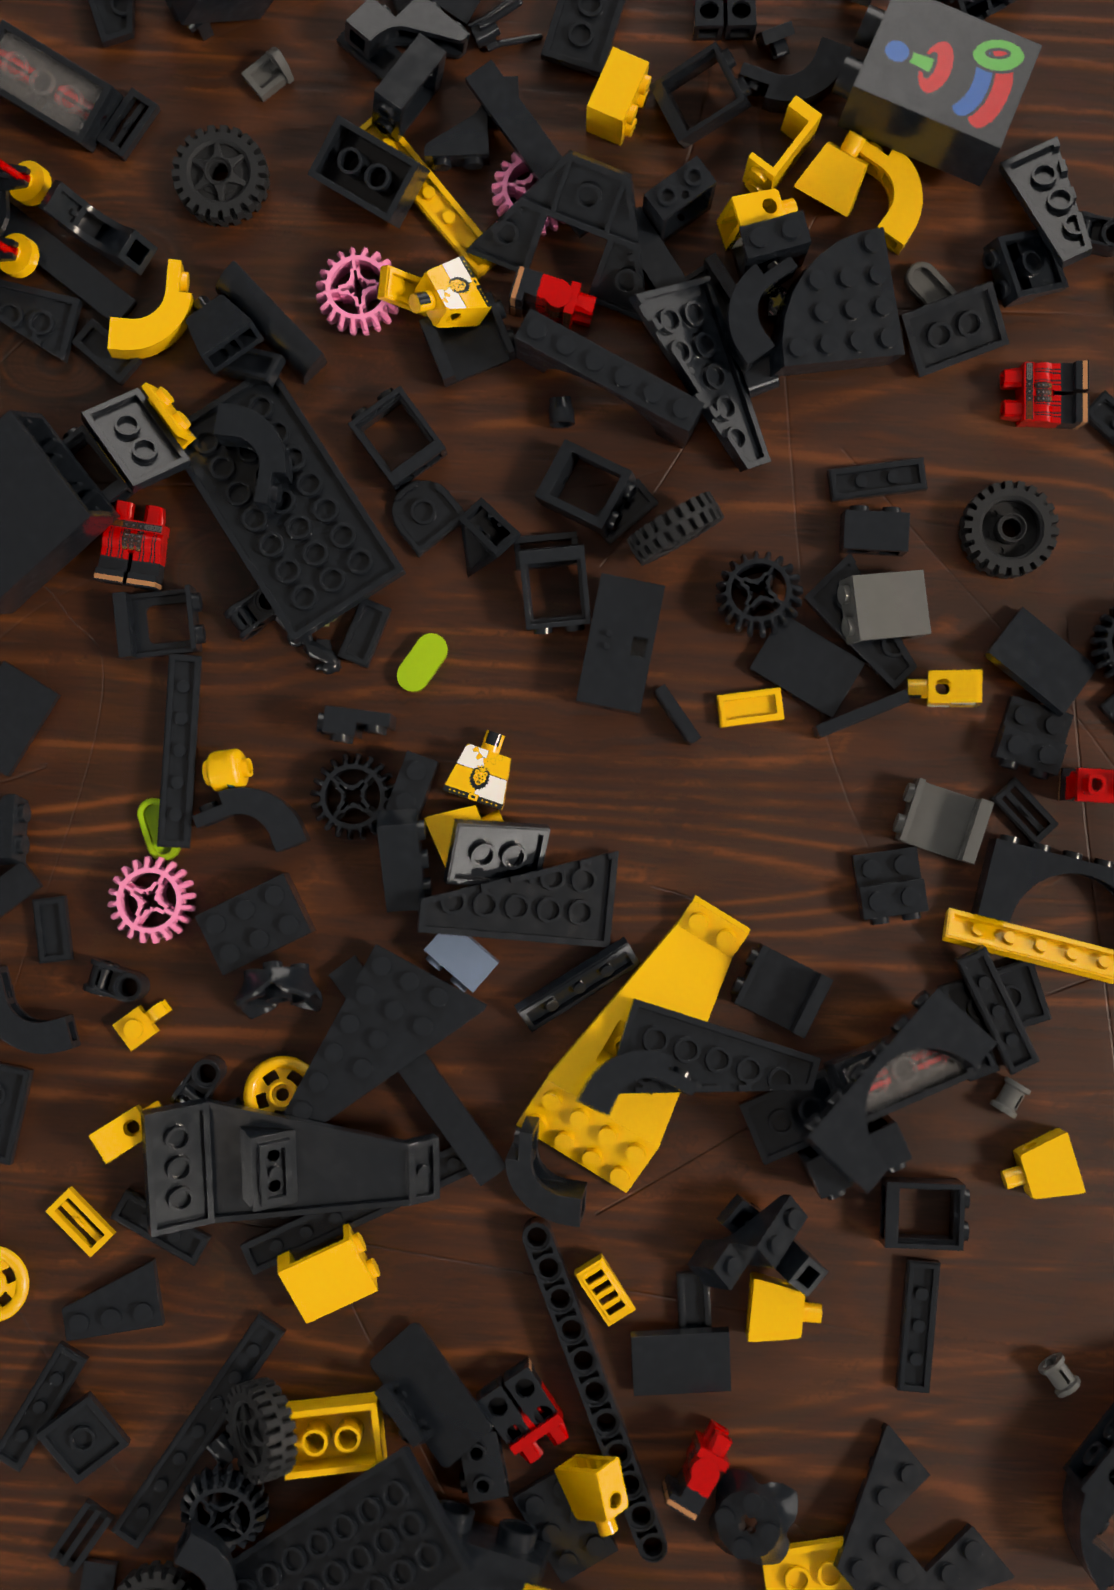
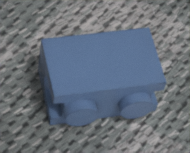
(462, 958)

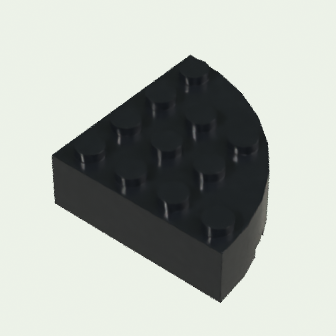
(839, 311)

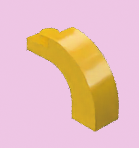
(903, 192)
(160, 329)

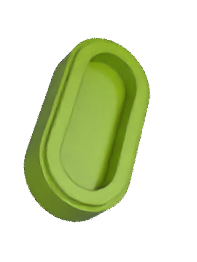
(422, 662)
(148, 819)

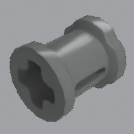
(1010, 1097)
(1059, 1375)

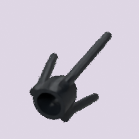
(485, 28)

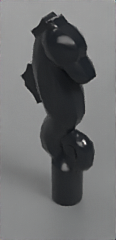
(319, 650)

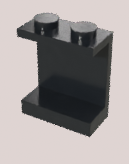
(772, 240)
(470, 349)
(780, 989)

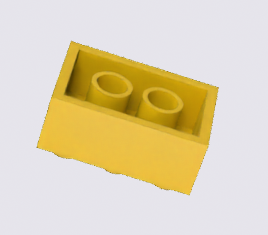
(337, 1435)

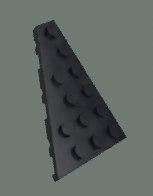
(381, 1028)

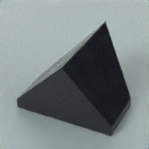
(485, 535)

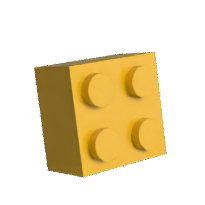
(618, 96)

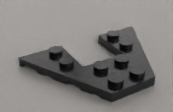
(589, 198)
(876, 1557)

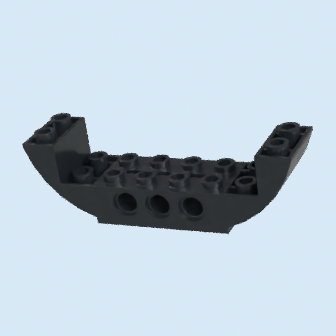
(1090, 1500)

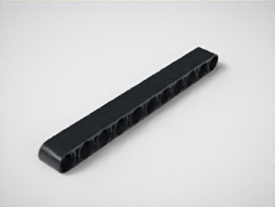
(593, 1371)

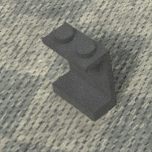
(884, 606)
(942, 821)

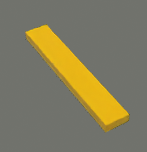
(441, 208)
(1029, 945)

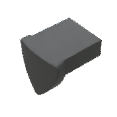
(268, 74)

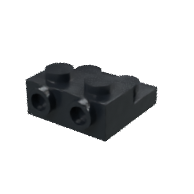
(1022, 268)
(348, 723)
(1031, 738)
(889, 885)

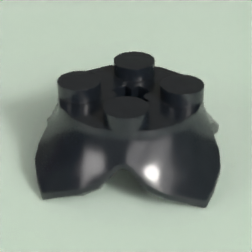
(275, 985)
(772, 1506)

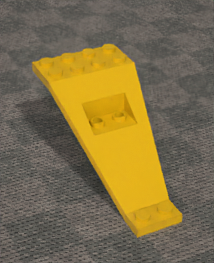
(677, 975)

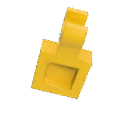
(140, 1025)

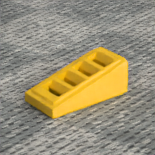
(590, 1268)

